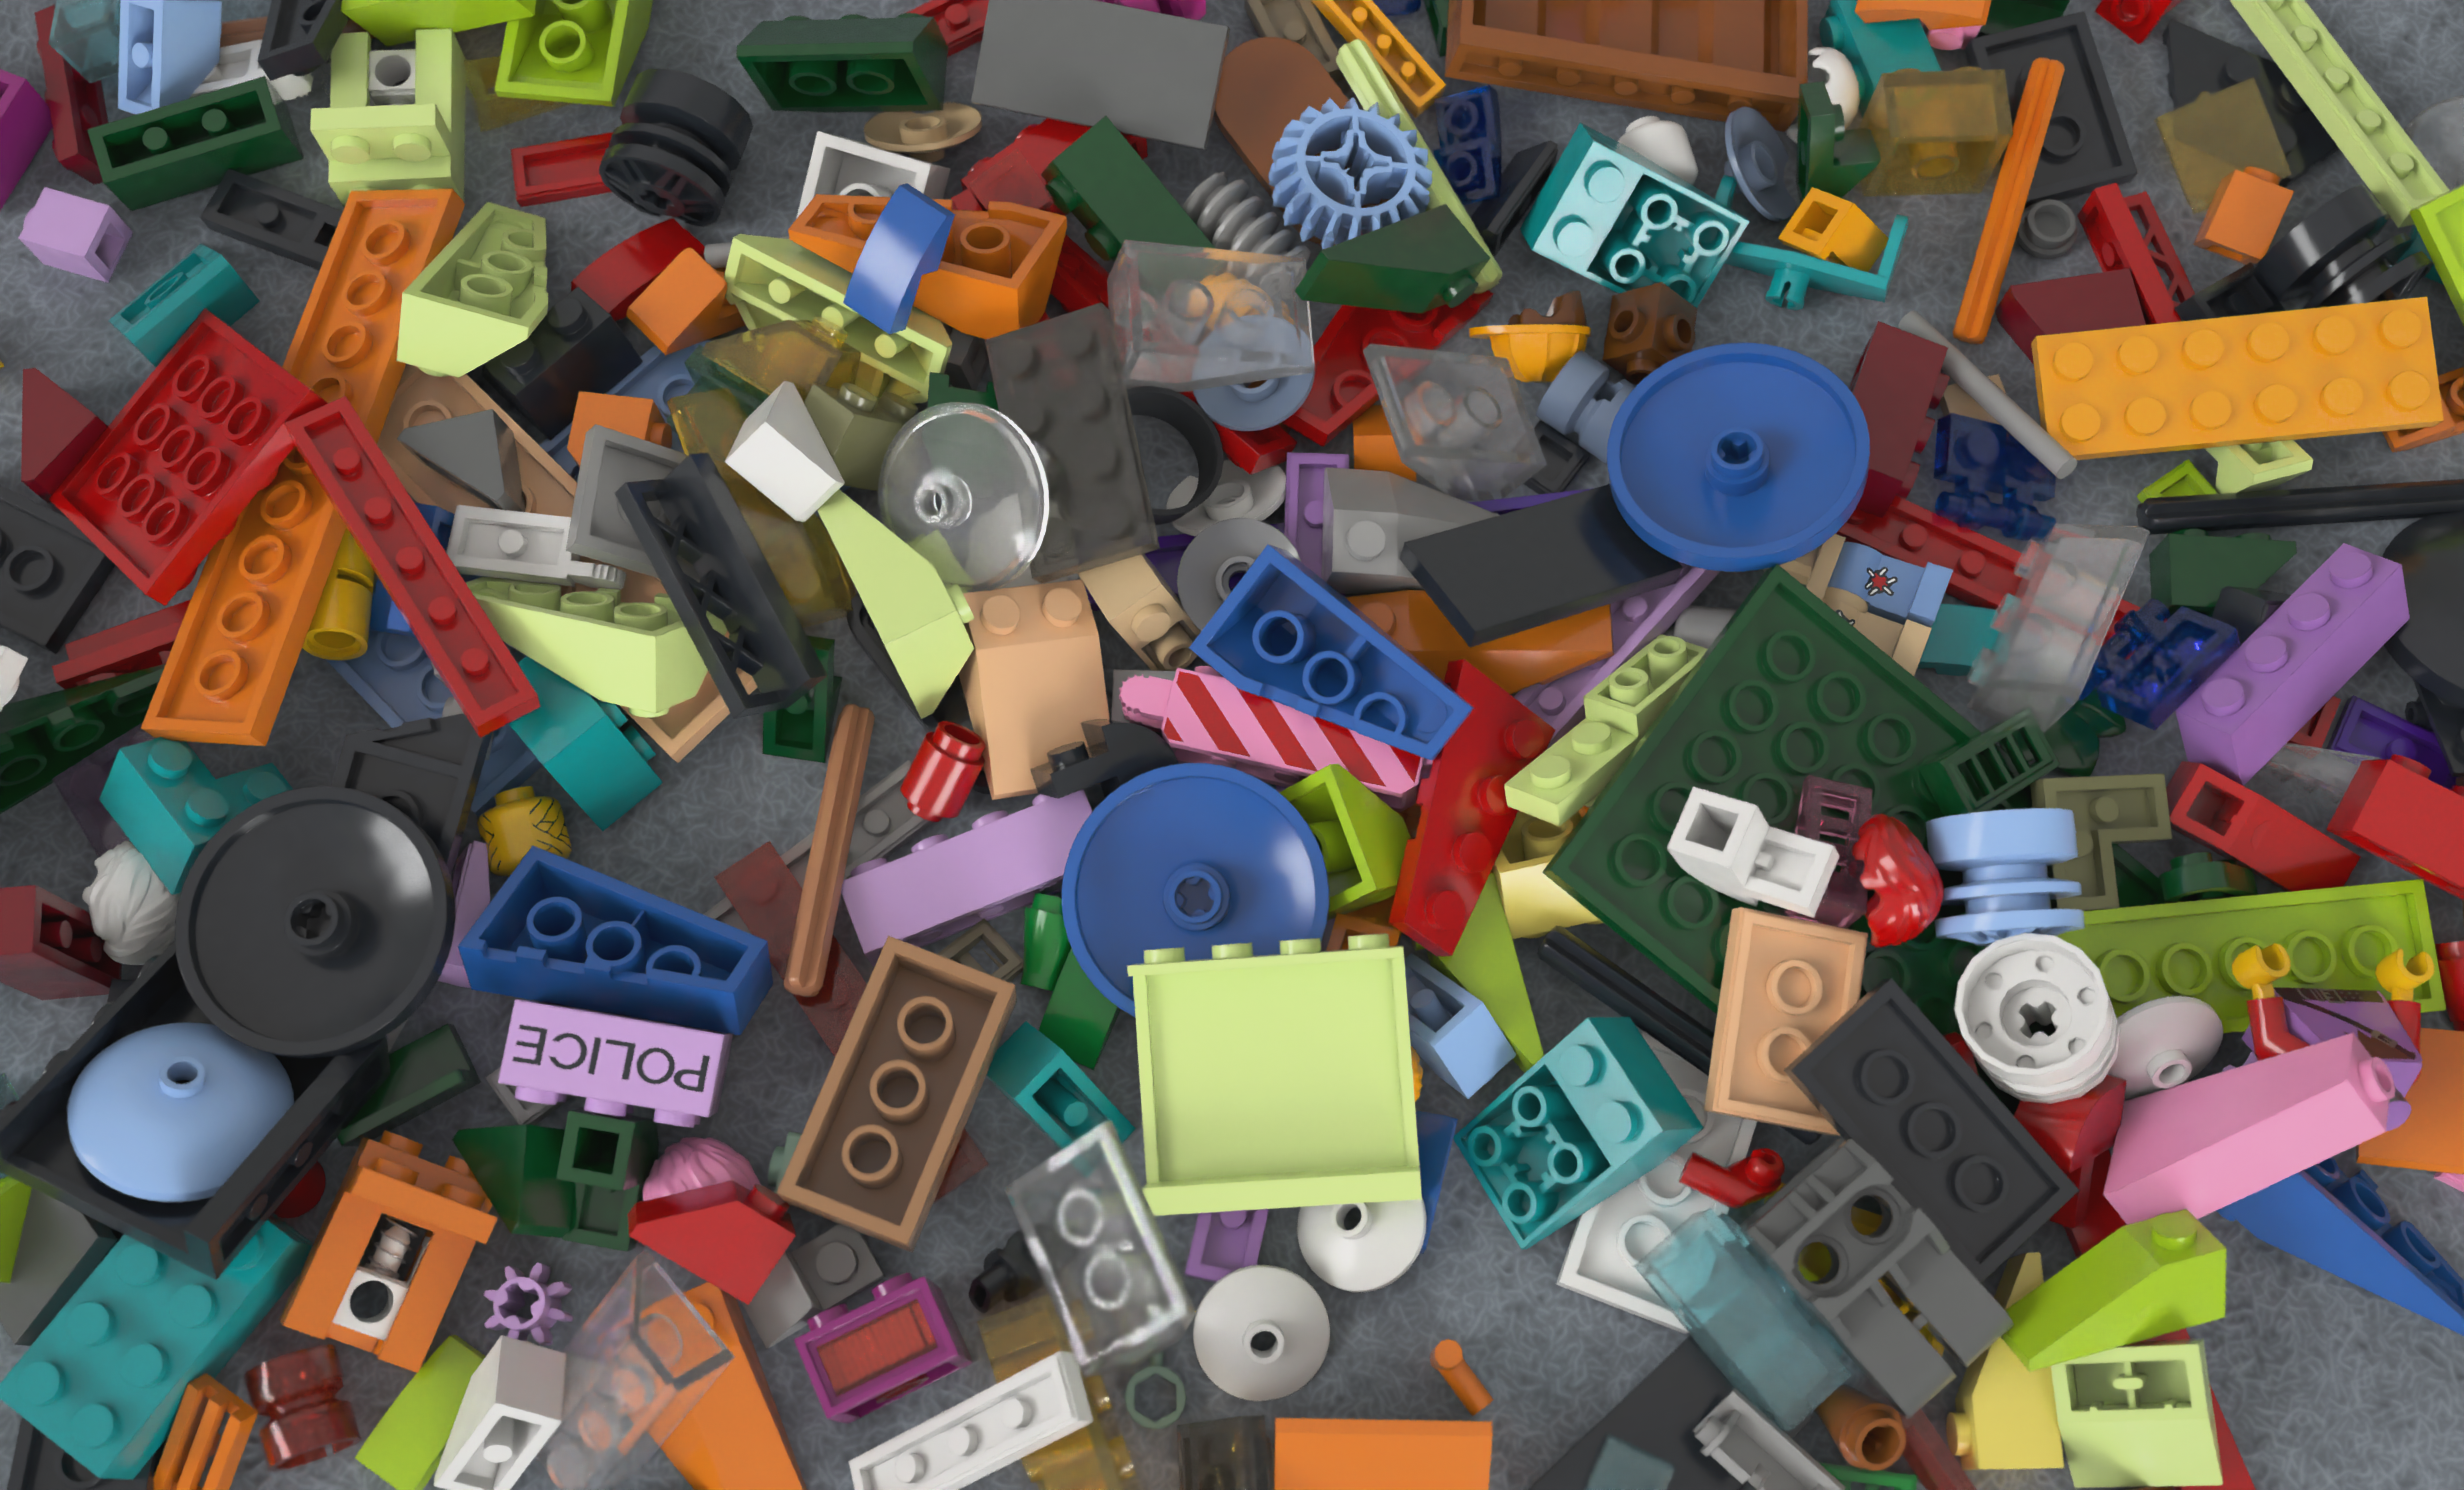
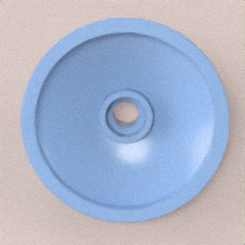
(171, 1137)

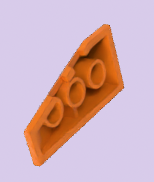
(991, 269)

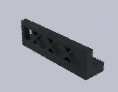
(732, 586)

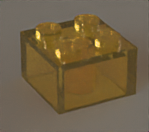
(1937, 131)

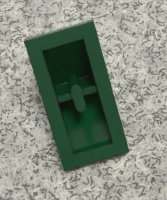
(519, 1176)

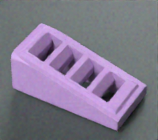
(472, 897)

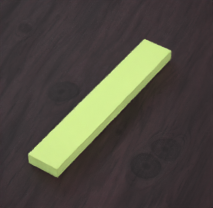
(2344, 105)

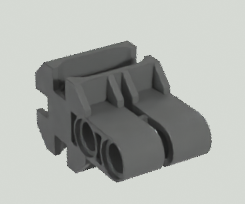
(1902, 1253)

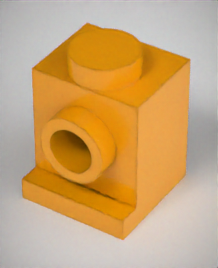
(1834, 231)

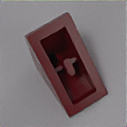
(54, 433)

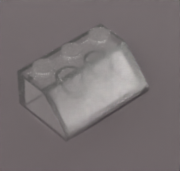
(2054, 621)
(1101, 1254)
(630, 1379)

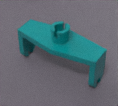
(1799, 271)

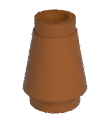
(1863, 1428)

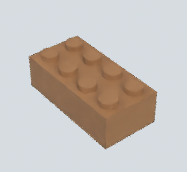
(899, 1094)

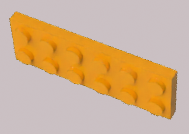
(2239, 379)

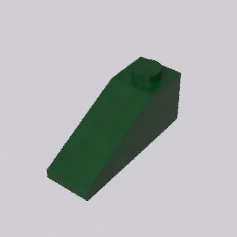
(1399, 266)

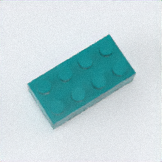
(135, 1336)

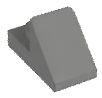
(811, 1281)

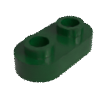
(2201, 878)

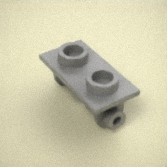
(1758, 1450)

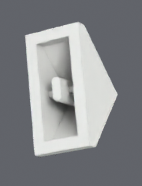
(786, 455)

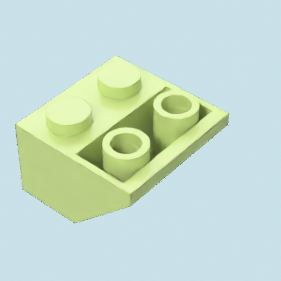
(2139, 1416)

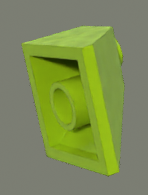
(1357, 835)

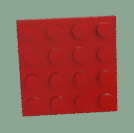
(185, 456)

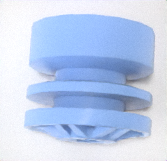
(2005, 872)

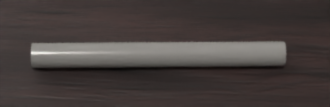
(1995, 401)

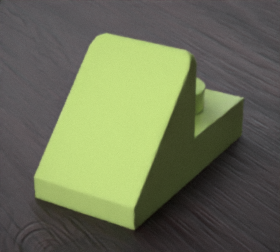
(2258, 465)

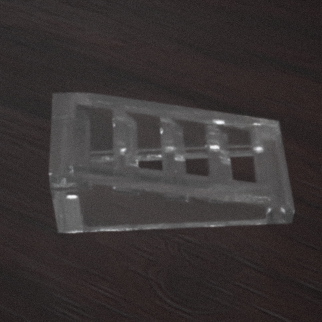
(2312, 773)

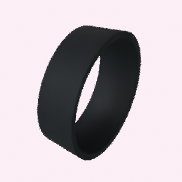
(1195, 427)

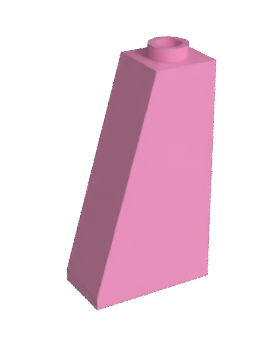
(2245, 1129)

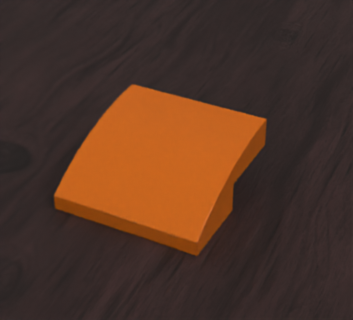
(2435, 1129)

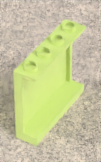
(1276, 1077)

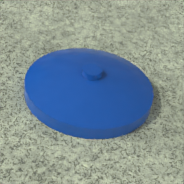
(1738, 457)
(1192, 865)

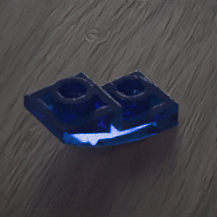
(1470, 143)

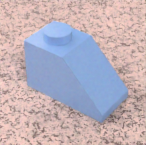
(165, 50)
(1453, 1029)

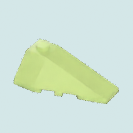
(905, 600)

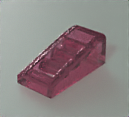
(1844, 896)

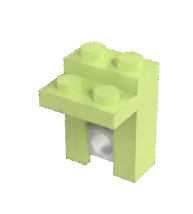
(399, 133)

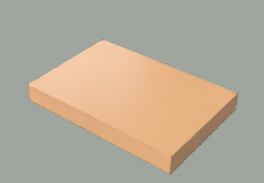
(1777, 996)

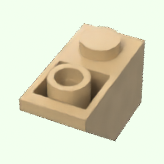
(1144, 611)

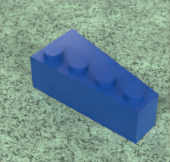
(613, 949)

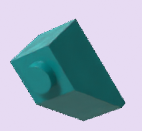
(1051, 1088)

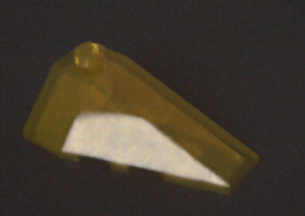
(796, 551)

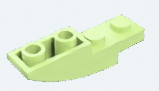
(1616, 719)

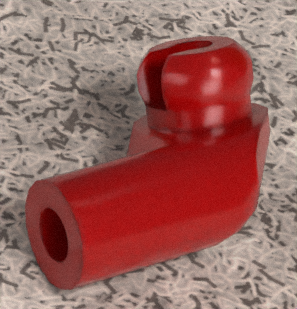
(1737, 1183)

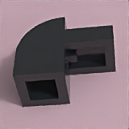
(1113, 757)

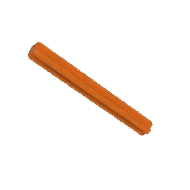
(2008, 201)

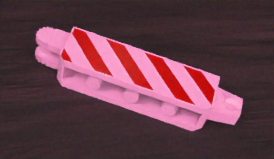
(1222, 725)

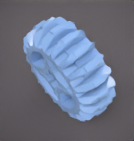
(1320, 189)

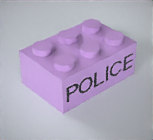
(614, 1062)

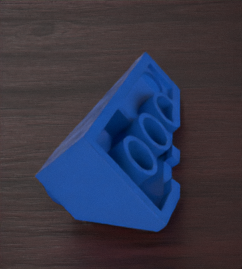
(1314, 651)

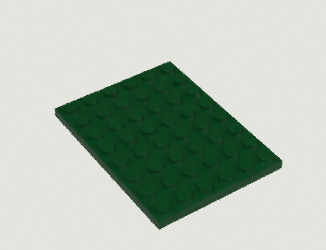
(1763, 708)

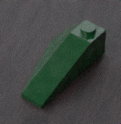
(65, 726)

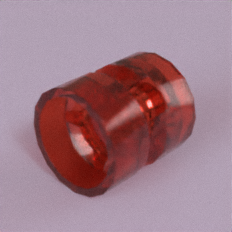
(301, 1405)

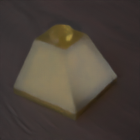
(789, 352)

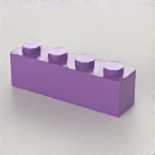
(2294, 663)

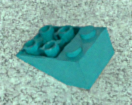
(1629, 220)
(1576, 1128)

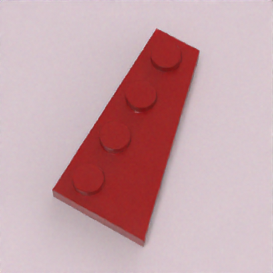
(1342, 376)
(1464, 811)

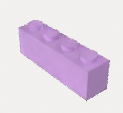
(965, 878)

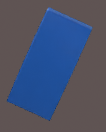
(897, 253)

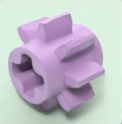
(544, 1311)

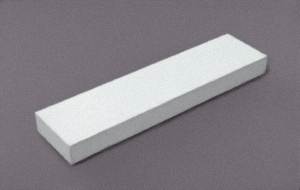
(981, 1431)

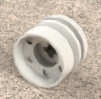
(2043, 982)

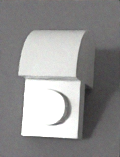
(1745, 858)

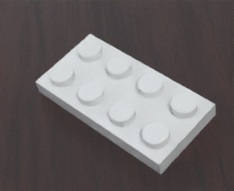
(1641, 1215)

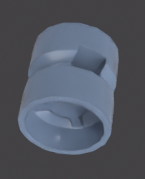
(1584, 402)

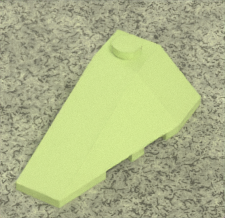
(476, 294)
(607, 647)

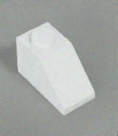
(504, 1417)

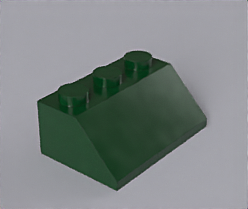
(848, 63)

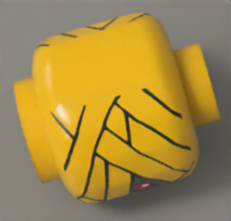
(518, 824)

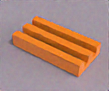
(196, 1438)

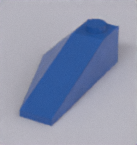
(2348, 1232)

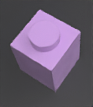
(75, 234)

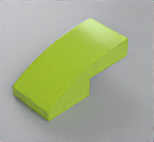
(417, 1425)

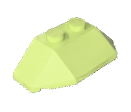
(784, 281)

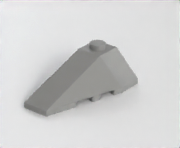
(1369, 521)

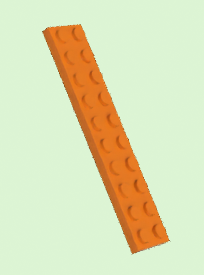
(272, 568)

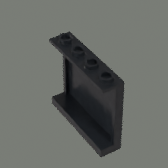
(202, 1231)

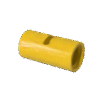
(344, 610)

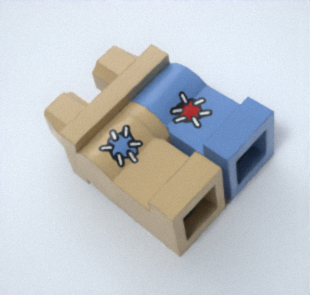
(1876, 594)

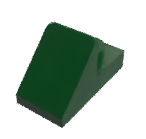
(1825, 152)
(806, 725)

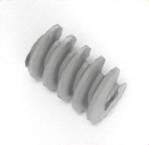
(1233, 222)

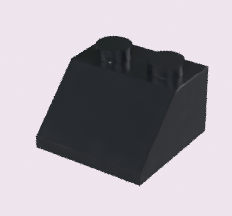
(567, 353)

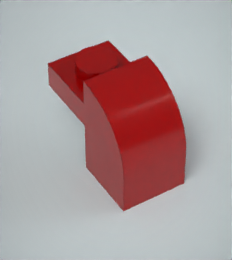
(2074, 1135)

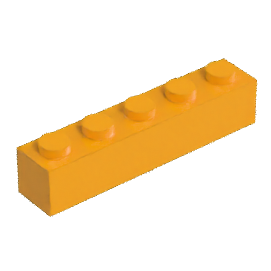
(1403, 66)

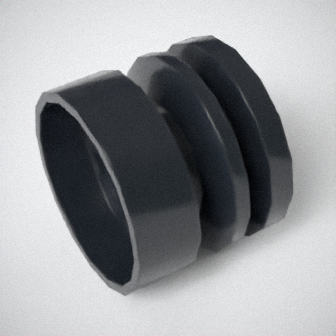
(676, 147)
(2338, 259)

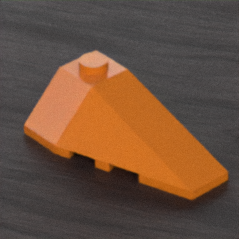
(1510, 661)
(735, 1429)

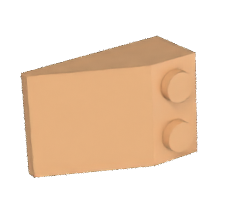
(1031, 677)

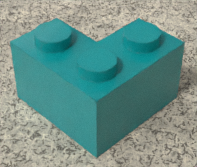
(584, 748)
(175, 804)

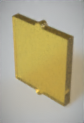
(2217, 137)

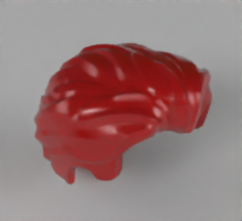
(1903, 880)

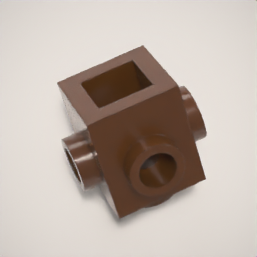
(1647, 330)

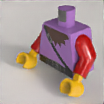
(2303, 1017)

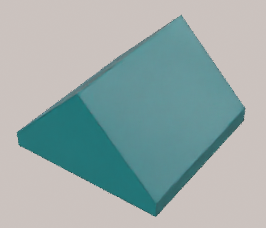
(177, 298)

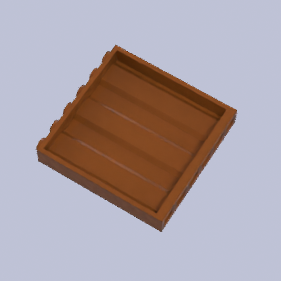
(1639, 53)

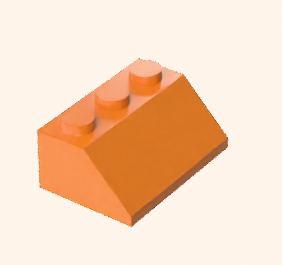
(1381, 1454)

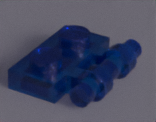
(1988, 458)
(2166, 665)

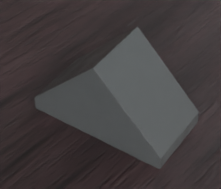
(473, 453)

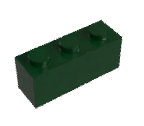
(195, 143)
(1117, 195)

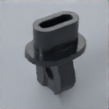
(1006, 1275)

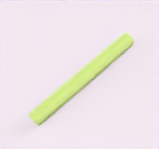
(1372, 85)

